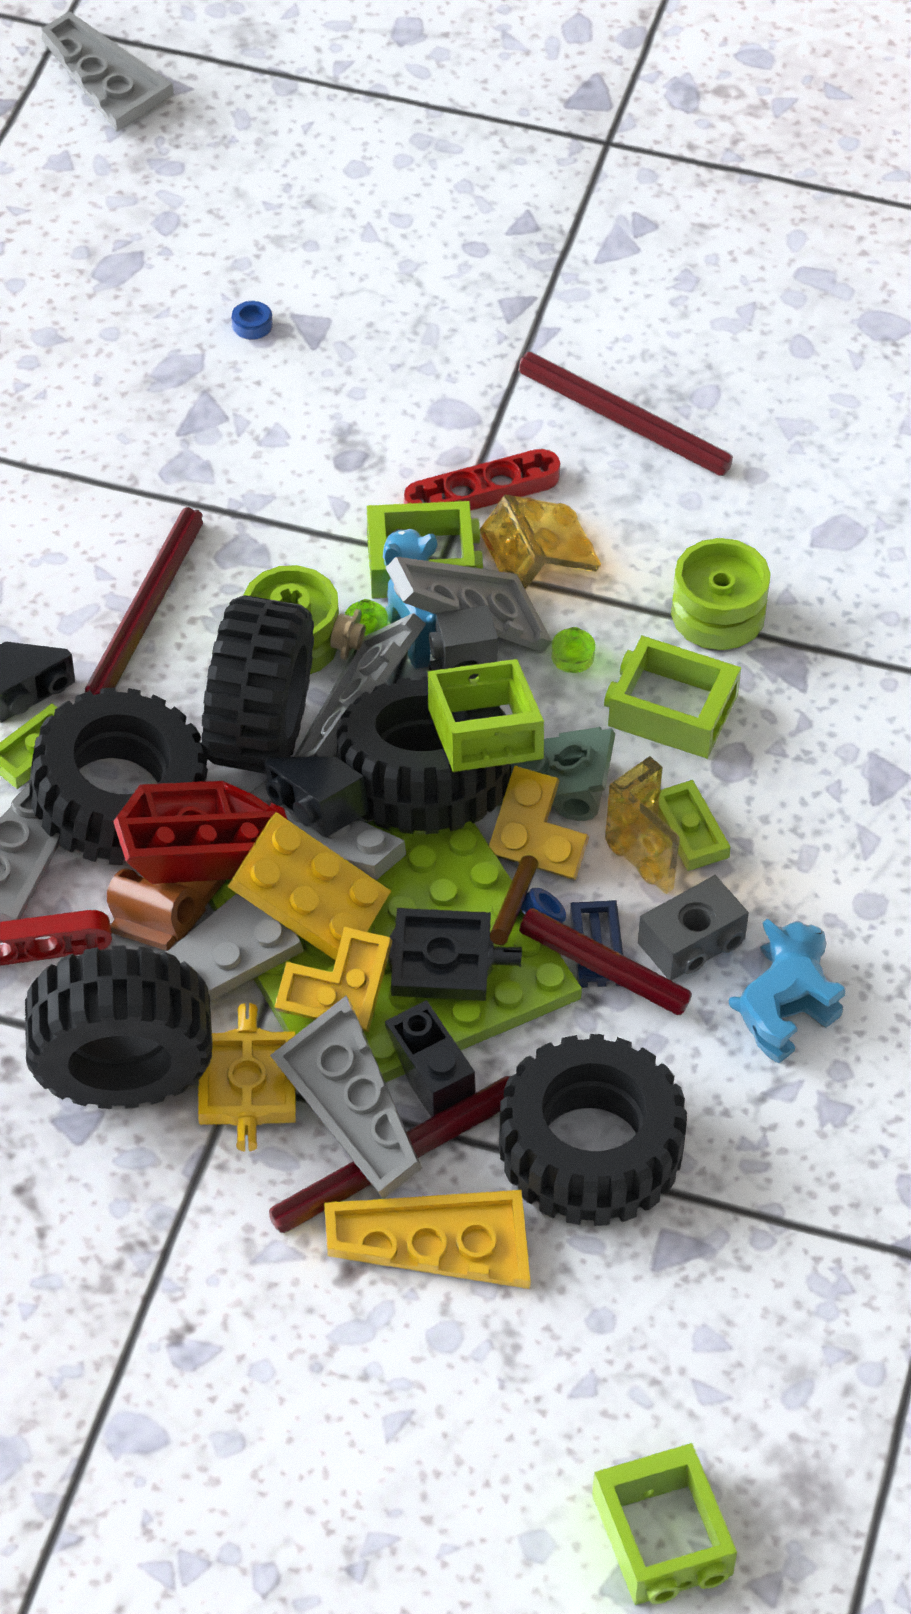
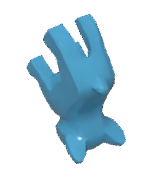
(410, 545)
(788, 987)

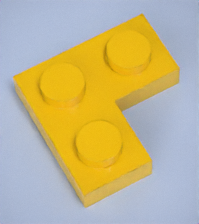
(524, 826)
(355, 974)

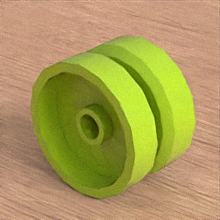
(307, 588)
(720, 593)

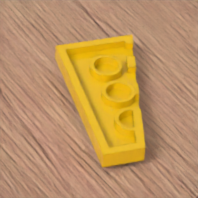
(438, 1234)

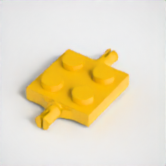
(244, 1081)

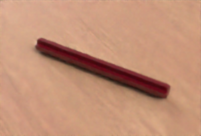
(626, 413)
(146, 601)
(423, 1137)

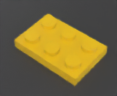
(307, 886)

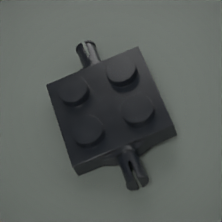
(444, 954)

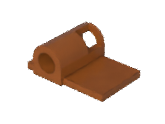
(156, 912)

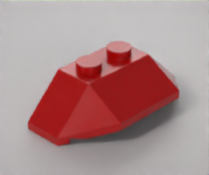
(190, 830)

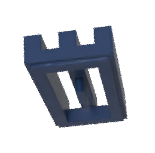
(584, 974)

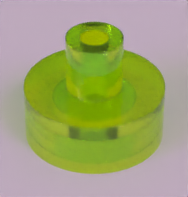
(372, 615)
(573, 650)

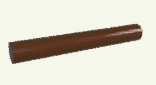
(514, 900)

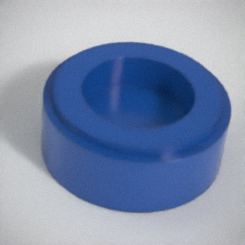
(252, 320)
(545, 903)

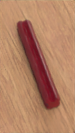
(605, 961)

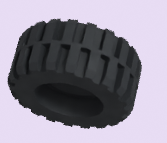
(257, 682)
(104, 728)
(404, 764)
(118, 1027)
(599, 1077)

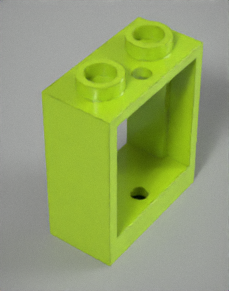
(426, 519)
(665, 724)
(491, 739)
(650, 1478)

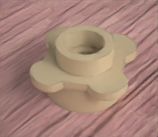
(348, 633)

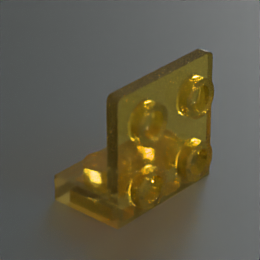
(532, 532)
(637, 830)

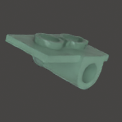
(581, 765)

